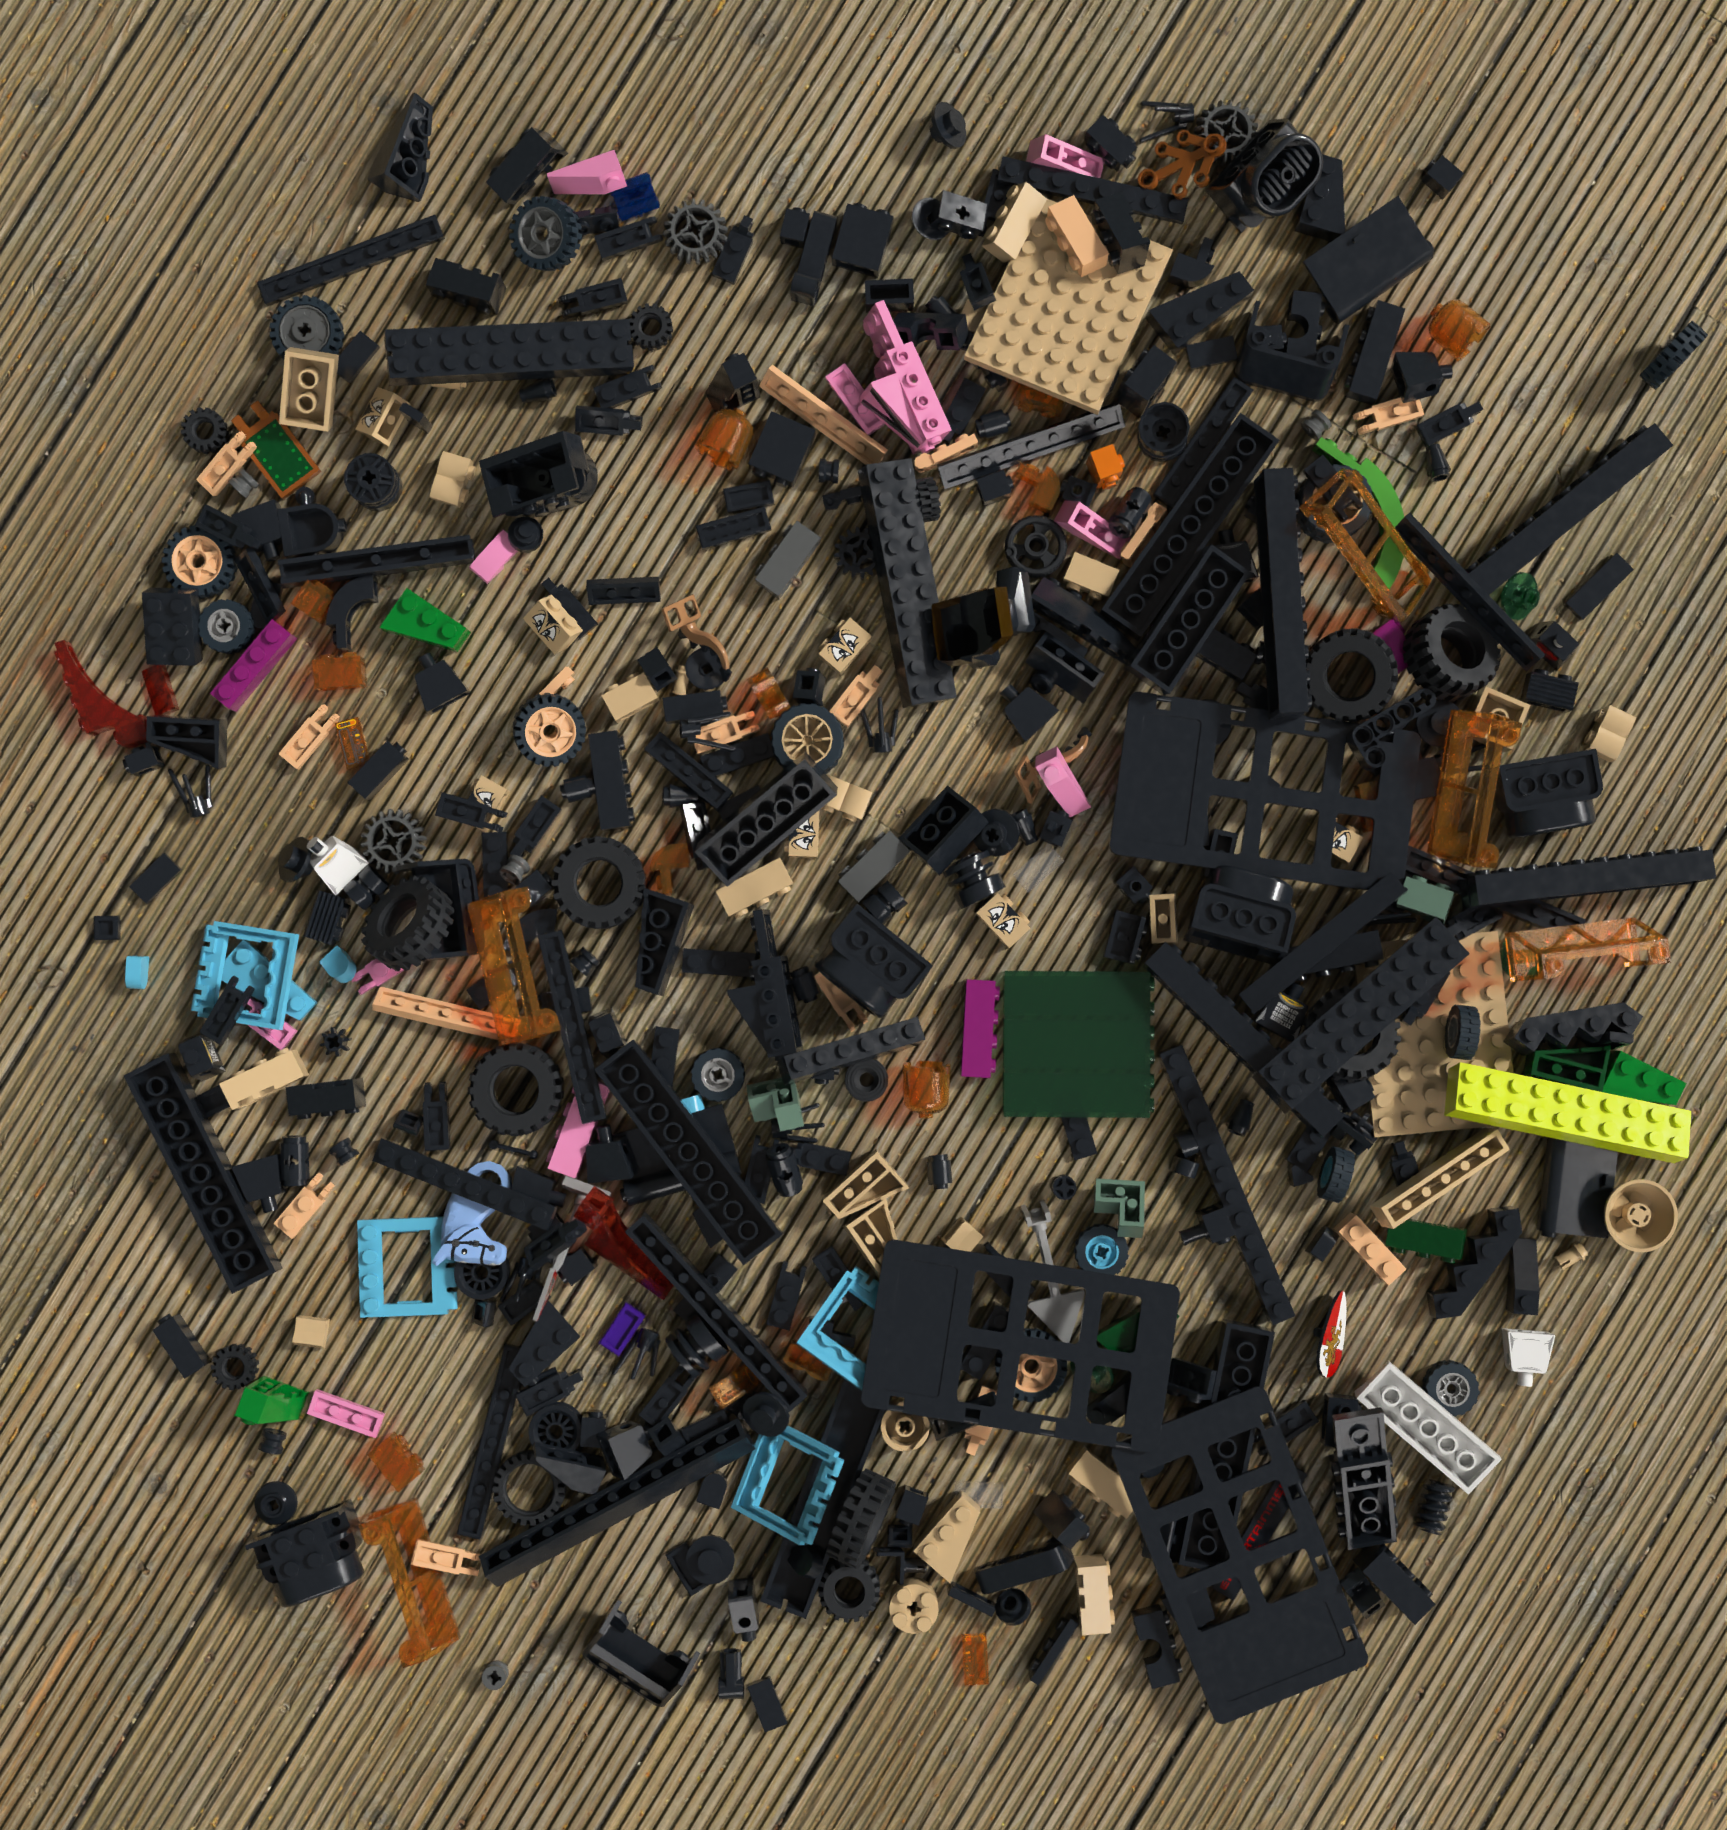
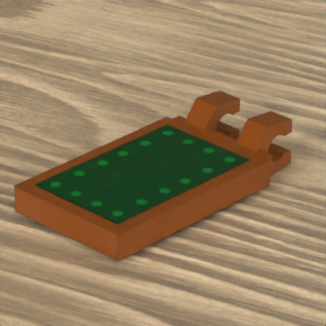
(277, 452)

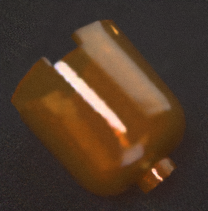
(1457, 327)
(726, 438)
(926, 1087)

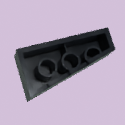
(1194, 313)
(660, 939)

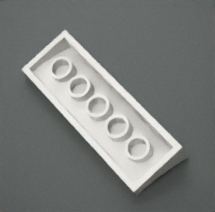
(1428, 1427)

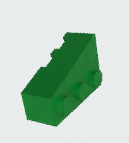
(423, 622)
(1638, 1080)
(270, 1402)

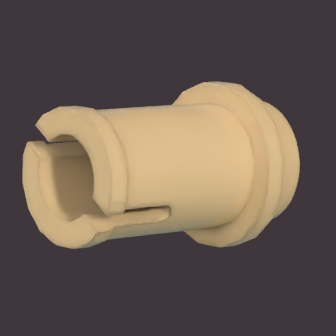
(681, 684)
(1571, 1256)

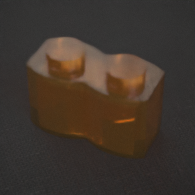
(800, 1359)

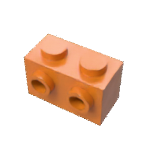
(1105, 467)

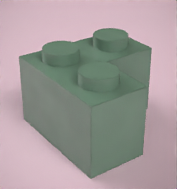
(1426, 899)
(773, 1100)
(1124, 1199)

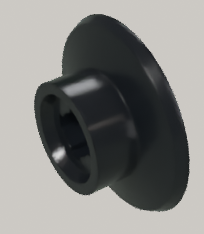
(919, 217)
(695, 674)
(285, 1498)

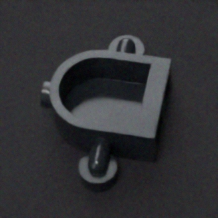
(309, 527)

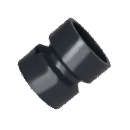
(366, 887)
(884, 902)

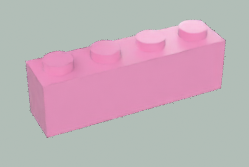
(573, 1139)

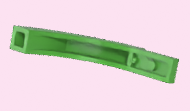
(1389, 556)

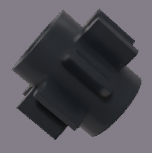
(328, 1043)

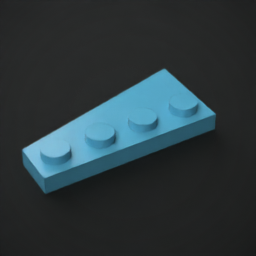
(252, 970)

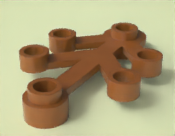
(1186, 161)

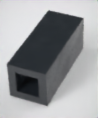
(693, 705)
(379, 770)
(181, 1344)

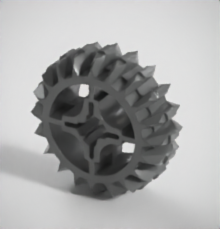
(1234, 114)
(703, 227)
(398, 850)

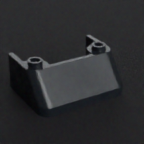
(1286, 372)
(459, 882)
(636, 1661)

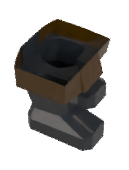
(981, 621)

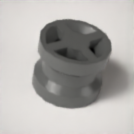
(1316, 424)
(243, 482)
(514, 869)
(500, 1673)

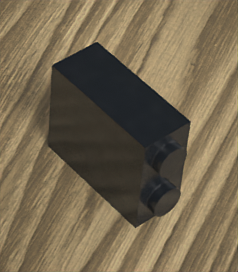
(862, 239)
(781, 450)

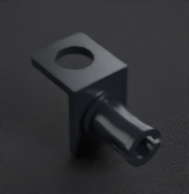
(903, 1564)

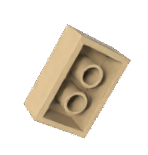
(308, 389)

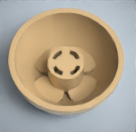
(1653, 1215)

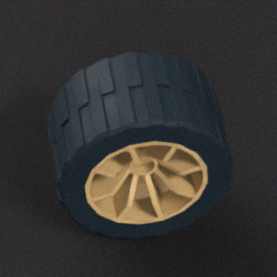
(1355, 520)
(808, 730)

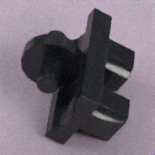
(1358, 1129)

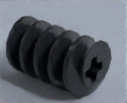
(1434, 1507)

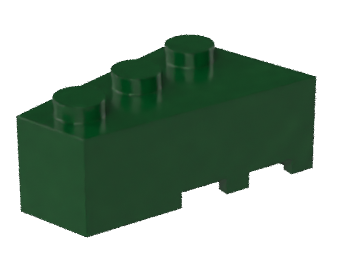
(1573, 1067)
(1428, 1240)
(1121, 1333)

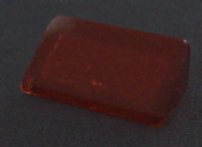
(160, 690)

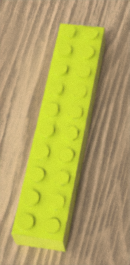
(1567, 1113)

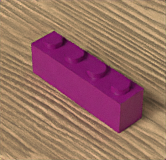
(253, 665)
(978, 1028)

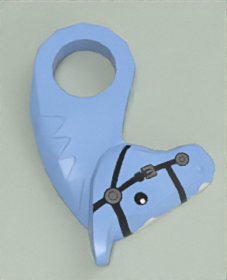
(461, 1229)

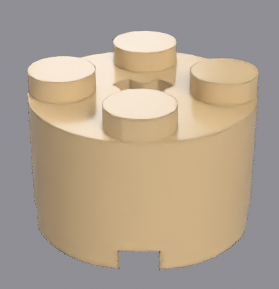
(904, 1438)
(924, 1614)

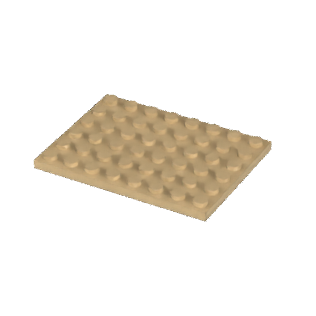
(1064, 328)
(1414, 1085)

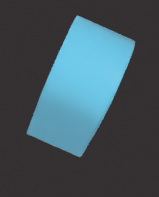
(339, 965)
(136, 972)
(694, 1103)

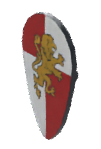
(1331, 1337)

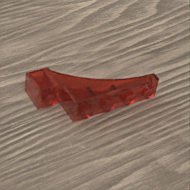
(95, 708)
(615, 1246)

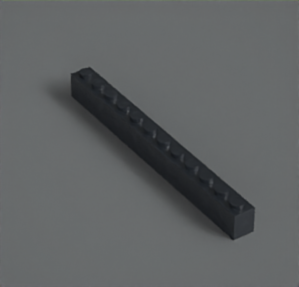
(1226, 1184)
(616, 1502)

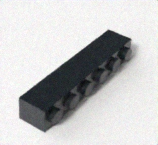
(850, 1050)

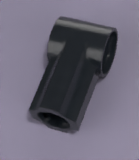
(731, 1679)

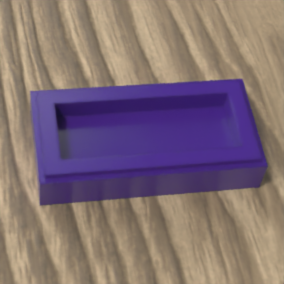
(622, 1329)

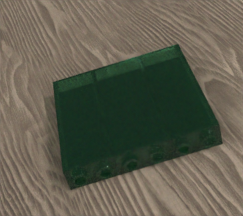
(1077, 1044)

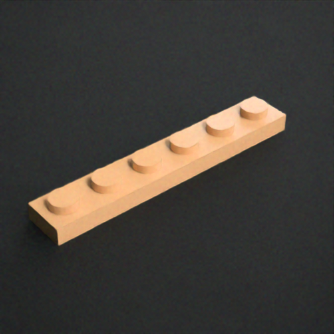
(822, 417)
(435, 1012)

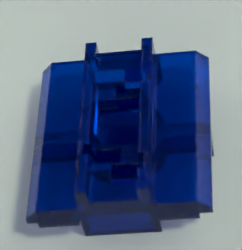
(636, 197)

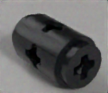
(1130, 512)
(298, 1148)
(784, 1169)

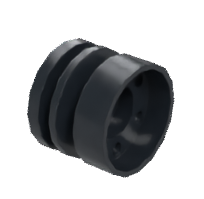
(1171, 421)
(383, 491)
(973, 879)
(692, 1348)

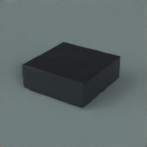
(107, 928)

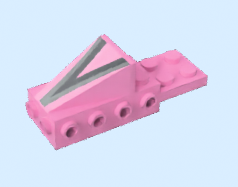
(893, 394)

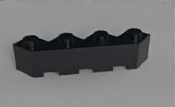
(1559, 1028)
(1485, 1254)

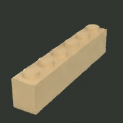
(1439, 1178)

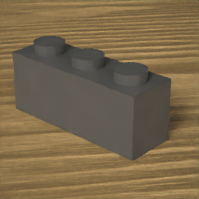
(787, 559)
(873, 865)

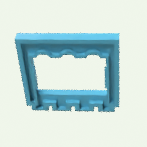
(279, 970)
(371, 1269)
(824, 1347)
(759, 1472)

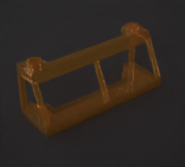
(1385, 603)
(1444, 837)
(485, 920)
(1581, 941)
(441, 1627)

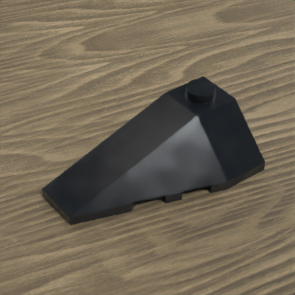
(404, 155)

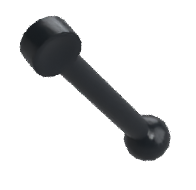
(494, 1144)

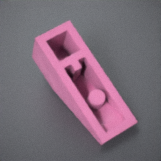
(1061, 155)
(591, 176)
(1089, 527)
(1061, 782)

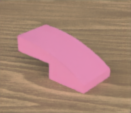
(493, 557)

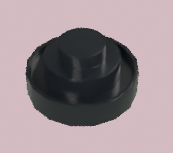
(525, 534)
(1013, 1606)

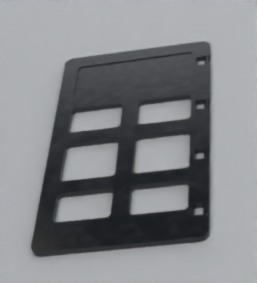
(1169, 782)
(925, 1326)
(1275, 1644)

